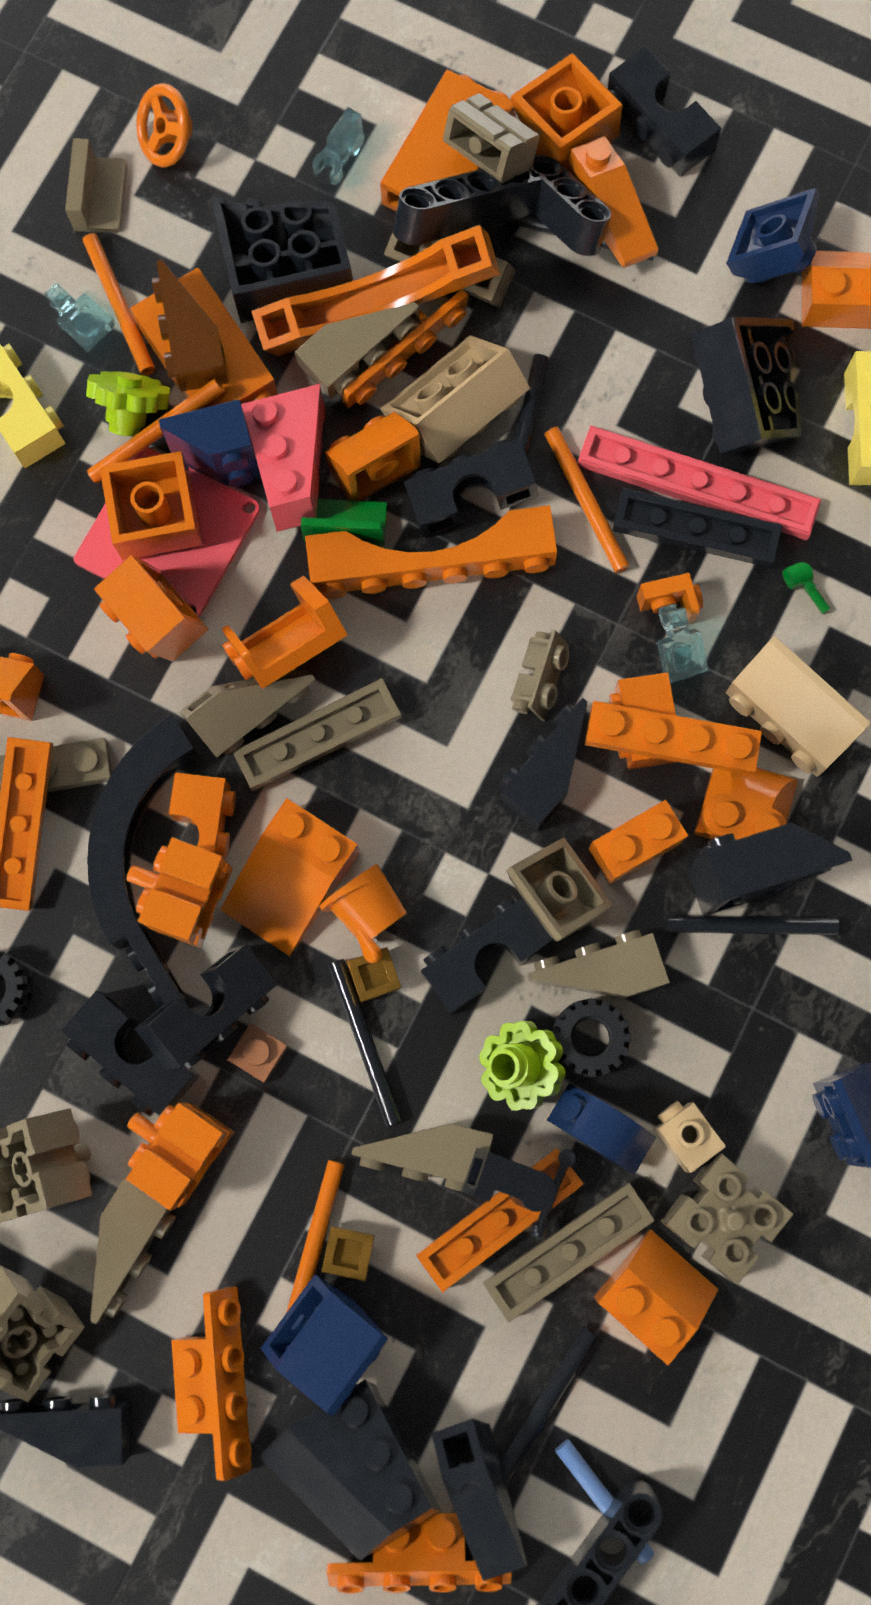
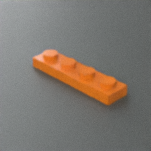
(673, 738)
(22, 818)
(487, 1229)

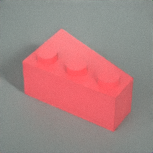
(288, 450)

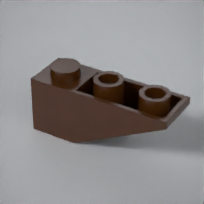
(192, 335)

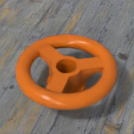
(168, 125)

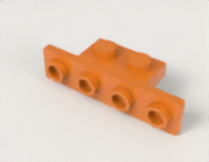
(395, 359)
(212, 1384)
(423, 1556)

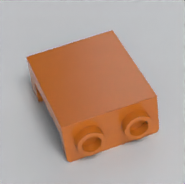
(287, 640)

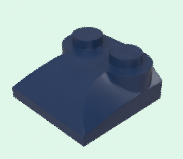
(775, 238)

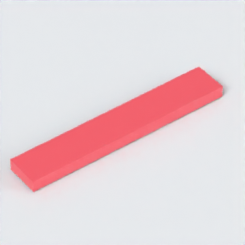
(697, 481)

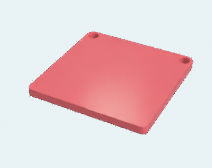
(193, 570)

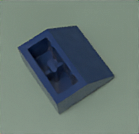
(847, 1105)
(324, 1344)

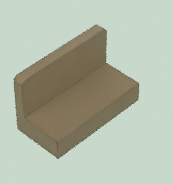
(95, 190)

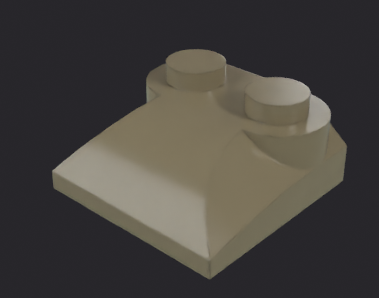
(559, 889)

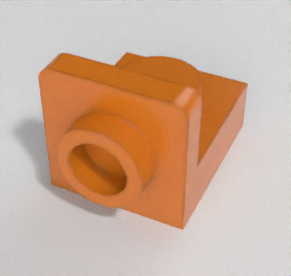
(669, 591)

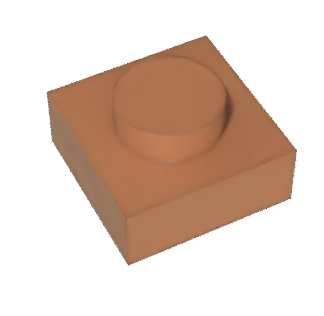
(257, 1053)

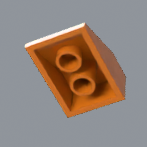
(289, 876)

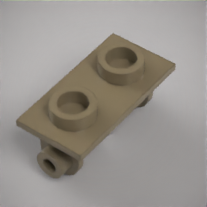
(548, 657)

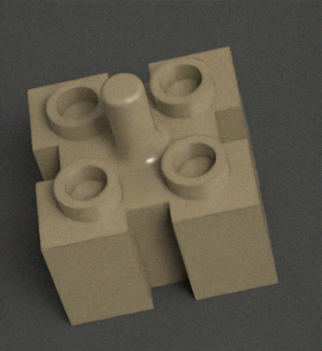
(42, 1165)
(726, 1218)
(30, 1332)

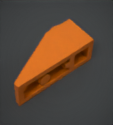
(607, 177)

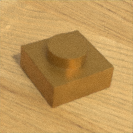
(375, 978)
(348, 1253)

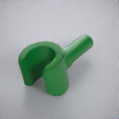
(802, 575)

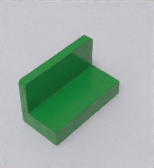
(359, 518)

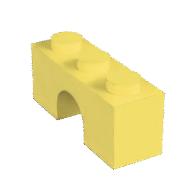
(858, 398)
(26, 426)

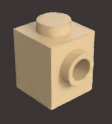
(688, 1135)

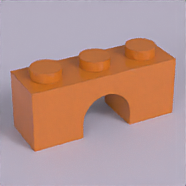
(206, 804)

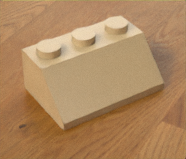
(459, 396)
(796, 707)

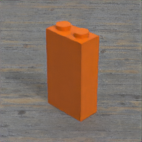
(424, 153)
(246, 372)

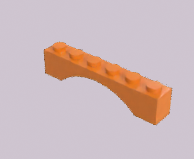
(432, 273)
(516, 542)

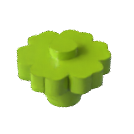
(127, 399)
(522, 1065)

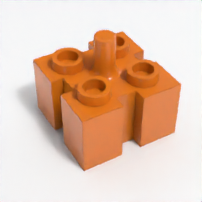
(184, 893)
(178, 1152)

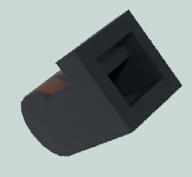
(523, 1184)

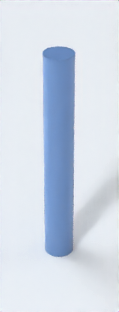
(592, 1485)

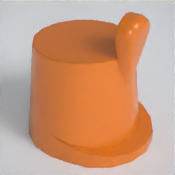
(366, 908)

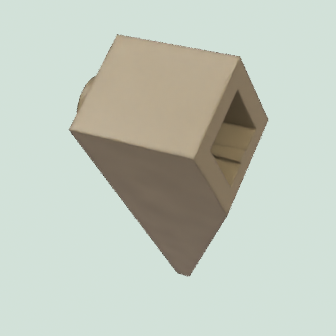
(349, 346)
(235, 708)
(615, 971)
(435, 1151)
(123, 1240)

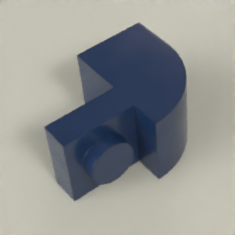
(602, 1128)

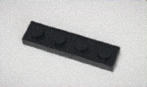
(697, 528)

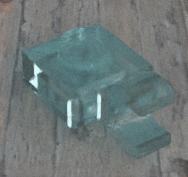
(343, 140)
(81, 317)
(683, 650)

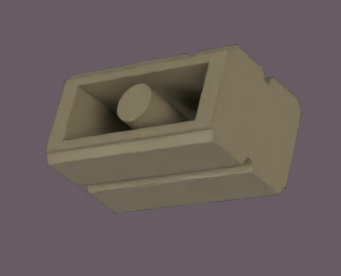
(490, 138)

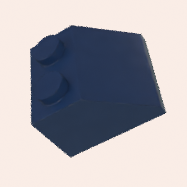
(214, 442)

